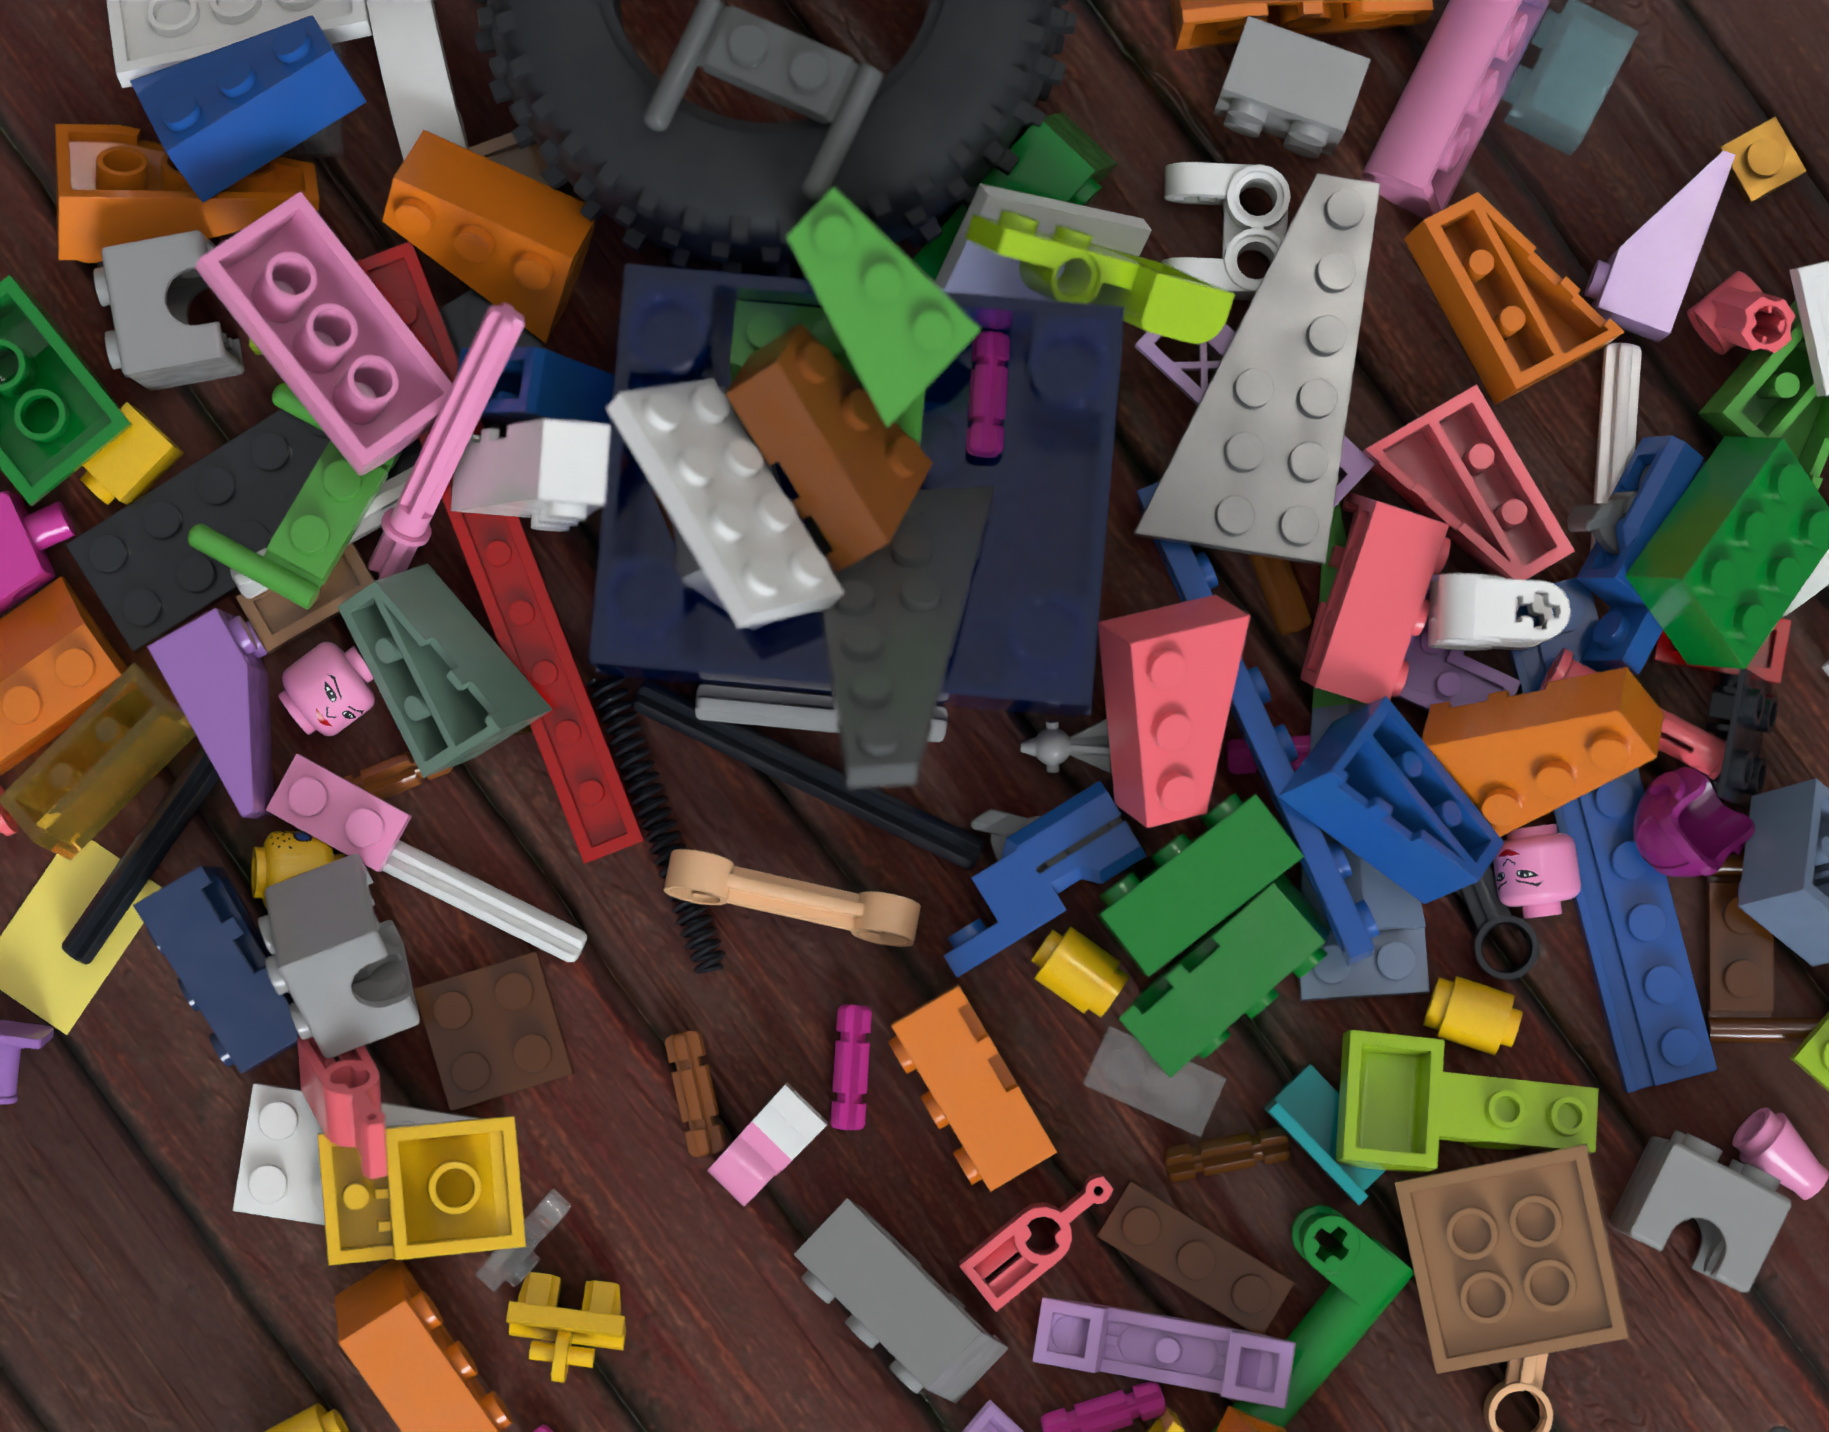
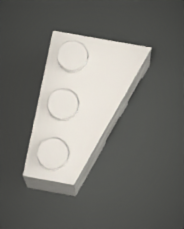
(538, 472)

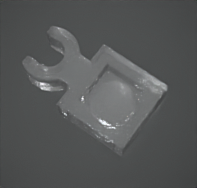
(516, 1263)

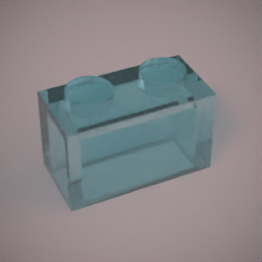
(1569, 76)

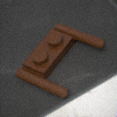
(1741, 969)

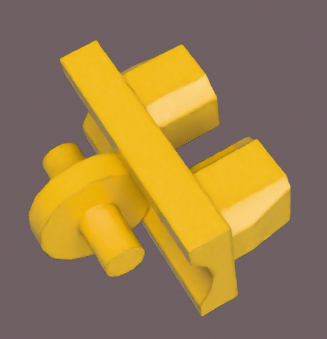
(539, 1317)

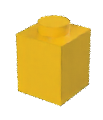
(131, 461)

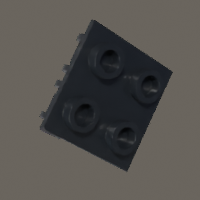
(1751, 712)

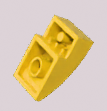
(443, 1194)

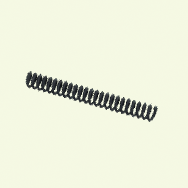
(654, 815)

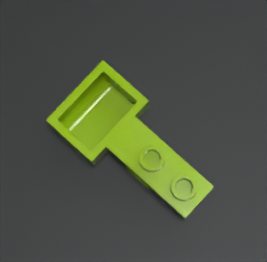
(1151, 292)
(1402, 1103)

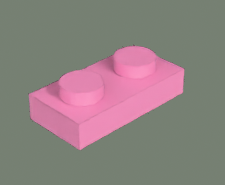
(338, 812)

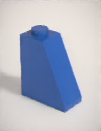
(548, 386)

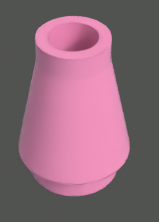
(1777, 1148)

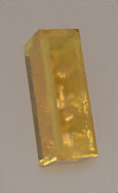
(99, 763)

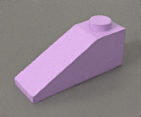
(1652, 269)

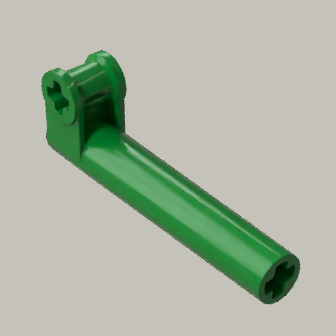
(1362, 1286)

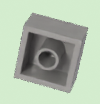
(1290, 88)

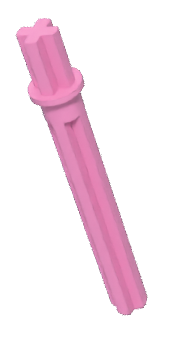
(408, 522)

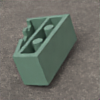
(438, 669)

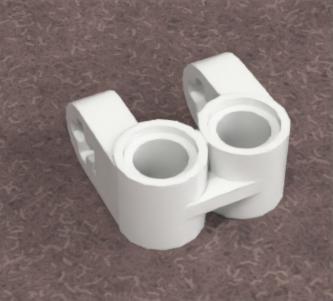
(1241, 231)
(1481, 610)

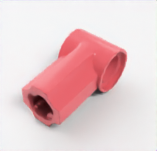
(1742, 316)

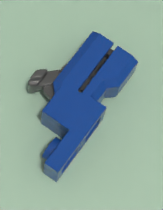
(1622, 528)
(1035, 868)

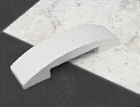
(415, 71)

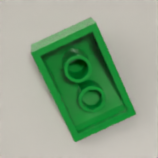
(50, 399)

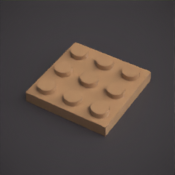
(1512, 1259)

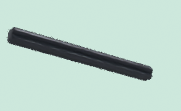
(811, 776)

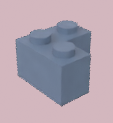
(1788, 868)

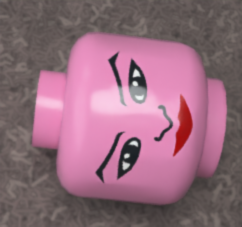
(327, 689)
(1537, 870)

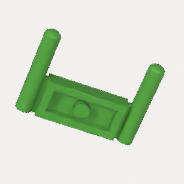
(314, 527)

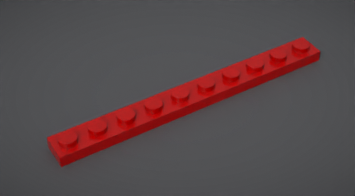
(522, 606)

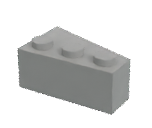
(897, 1304)

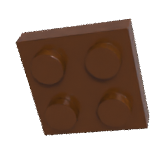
(494, 1031)

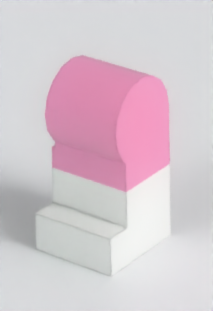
(767, 1144)

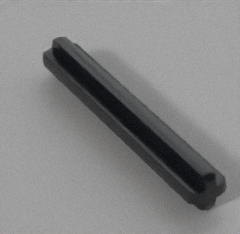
(141, 858)

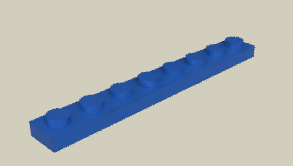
(1272, 753)

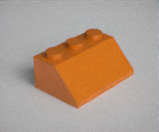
(49, 670)

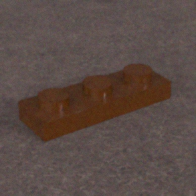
(1195, 1258)

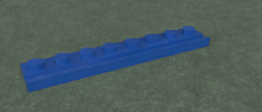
(1624, 902)

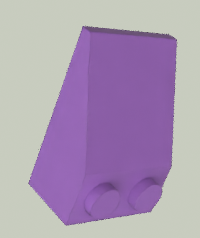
(225, 696)

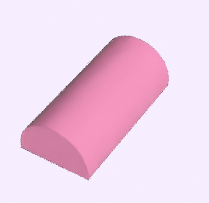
(1450, 101)
(328, 333)

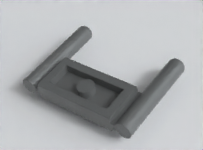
(775, 67)

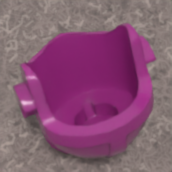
(1686, 827)

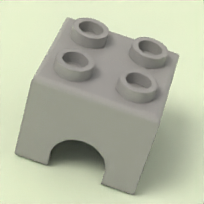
(150, 300)
(337, 958)
(1731, 1204)

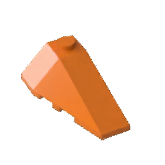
(1222, 21)
(131, 191)

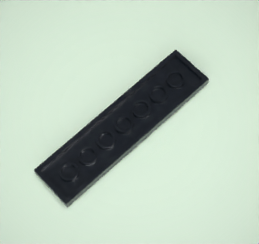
(242, 490)

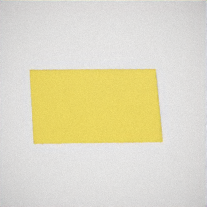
(31, 952)

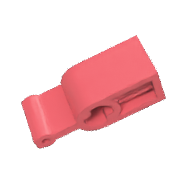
(346, 1102)
(1012, 1238)

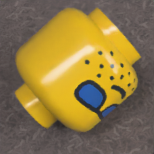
(286, 856)

